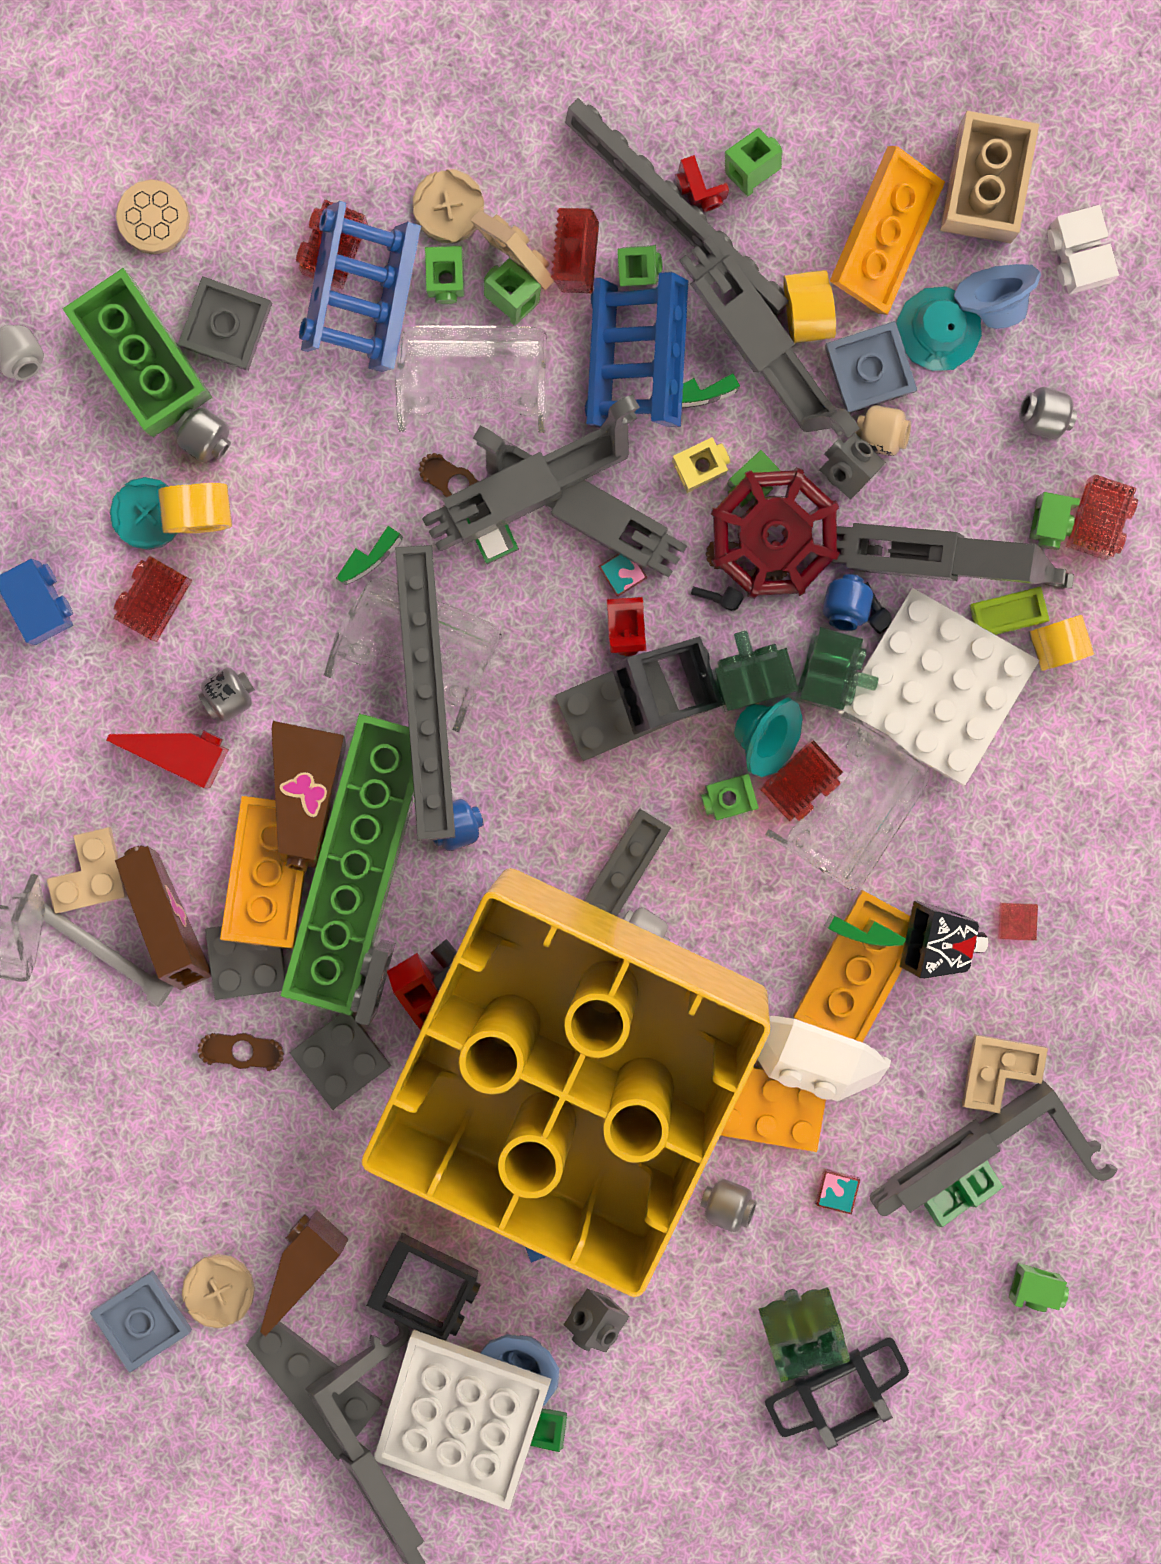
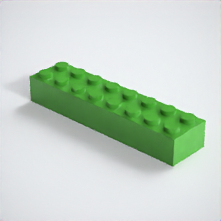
(353, 867)

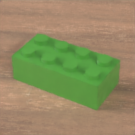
(137, 352)

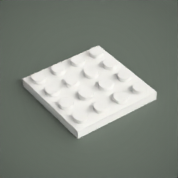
(941, 686)
(461, 1419)

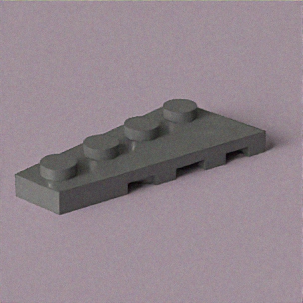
(297, 1365)

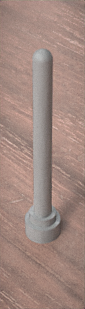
(154, 988)

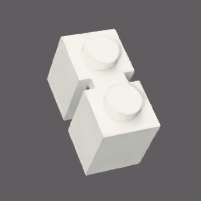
(1079, 232)

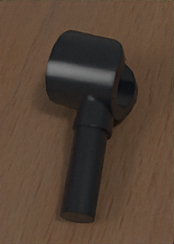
(729, 600)
(881, 618)

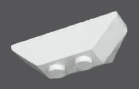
(819, 1060)

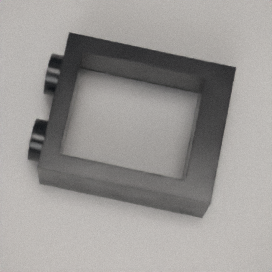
(638, 695)
(410, 1316)

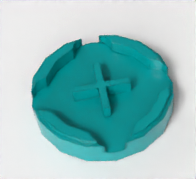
(137, 514)

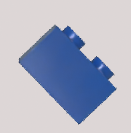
(34, 601)

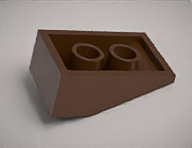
(310, 1252)

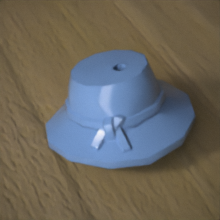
(998, 294)
(526, 1354)

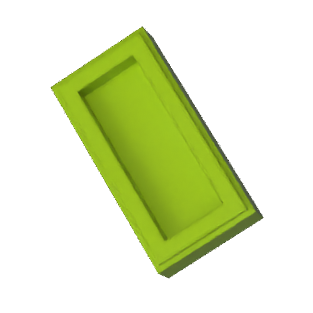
(1011, 611)

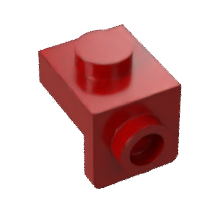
(691, 183)
(626, 625)

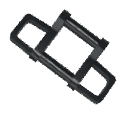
(807, 1386)

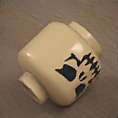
(884, 429)

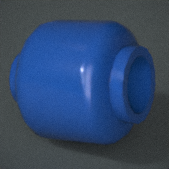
(847, 602)
(467, 825)

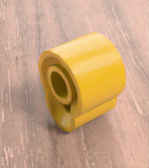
(809, 306)
(195, 508)
(1061, 642)

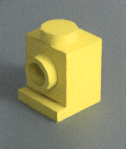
(686, 464)

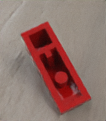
(184, 754)
(413, 987)

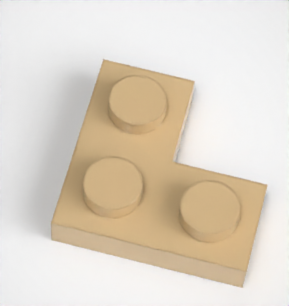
(513, 243)
(99, 875)
(993, 1062)

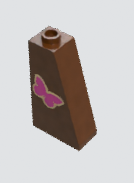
(305, 784)
(162, 919)

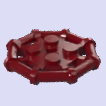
(773, 512)

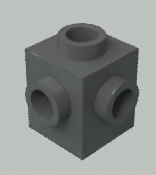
(851, 465)
(595, 1321)

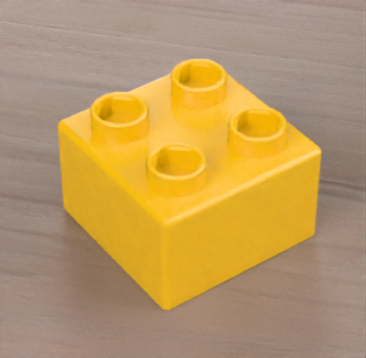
(570, 1081)

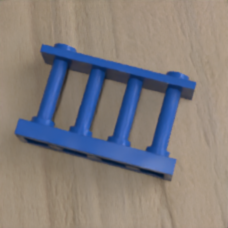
(394, 279)
(669, 353)

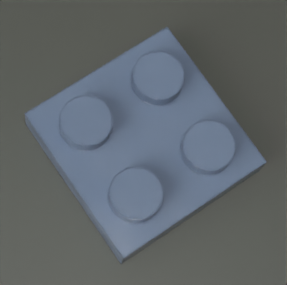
(870, 367)
(141, 1321)

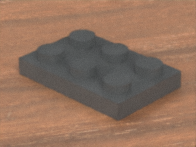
(598, 713)
(368, 995)

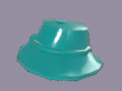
(926, 332)
(769, 735)

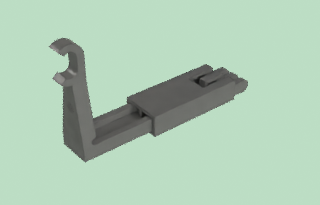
(763, 340)
(533, 481)
(593, 511)
(945, 556)
(977, 1144)
(357, 1457)

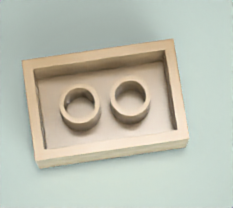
(989, 177)

